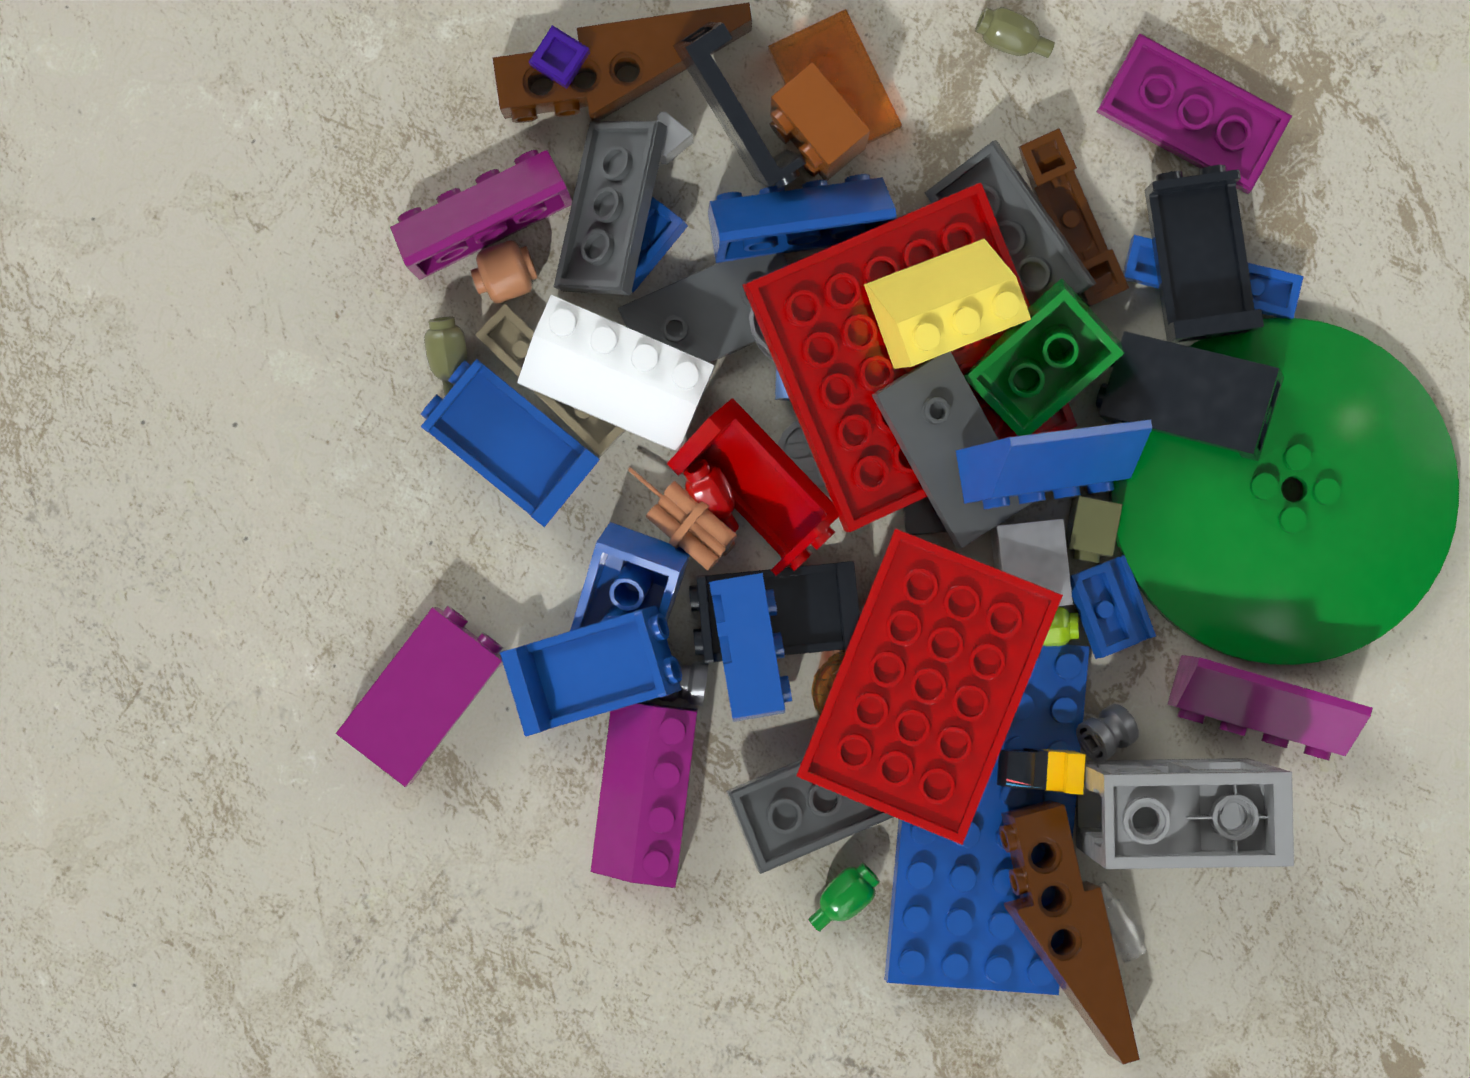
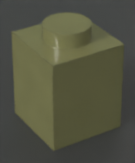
(1092, 528)

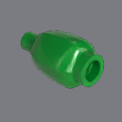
(845, 896)

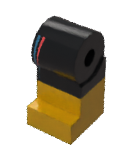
(1042, 770)

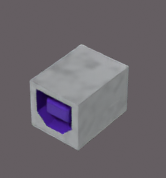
(1034, 554)

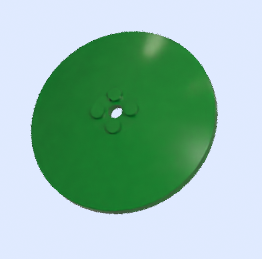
(1310, 575)

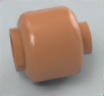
(504, 271)

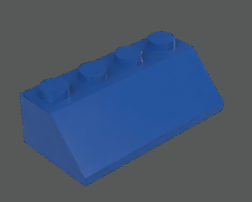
(797, 218)
(1051, 462)

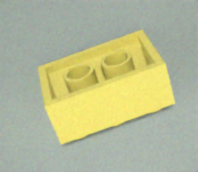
(946, 303)

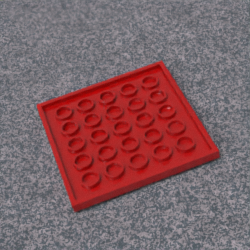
(836, 357)

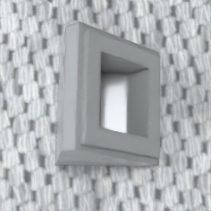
(676, 138)

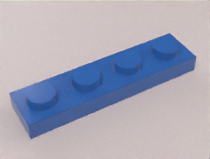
(1272, 289)

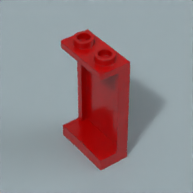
(765, 483)

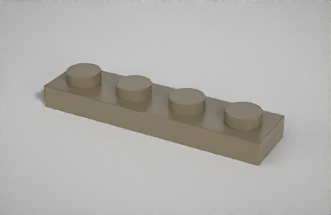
(510, 340)

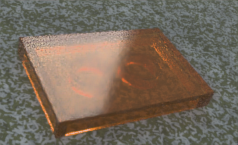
(845, 63)

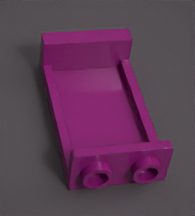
(421, 694)

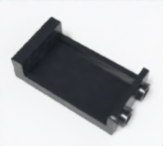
(696, 56)
(1201, 255)
(1192, 394)
(813, 606)

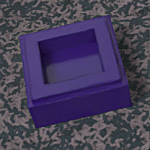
(559, 56)

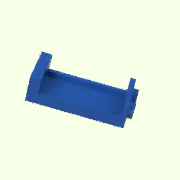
(508, 441)
(592, 670)

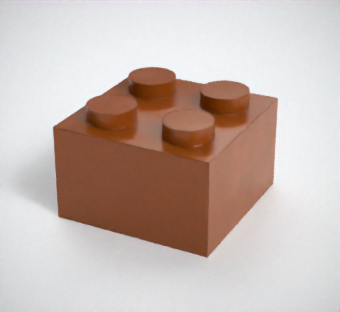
(817, 123)

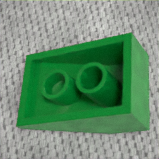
(1044, 360)

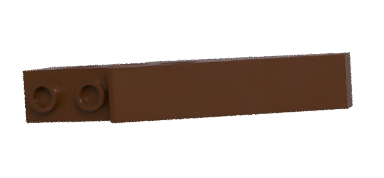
(635, 42)
(1087, 958)

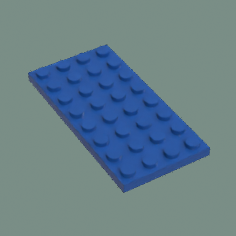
(950, 896)

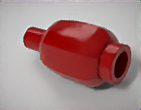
(711, 487)

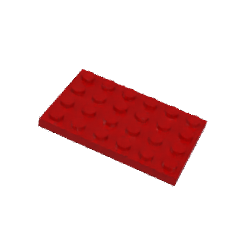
(929, 686)

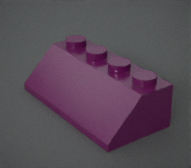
(481, 214)
(1267, 706)
(644, 793)

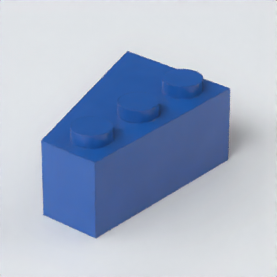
(750, 647)

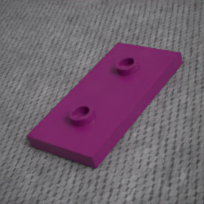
(1193, 112)

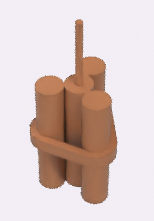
(690, 524)

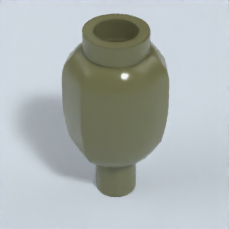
(1012, 33)
(444, 348)

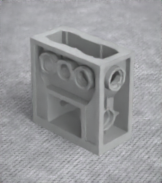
(1186, 814)

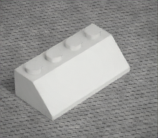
(614, 373)

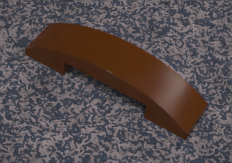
(1059, 191)

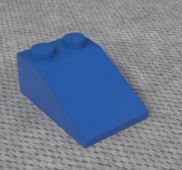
(628, 575)

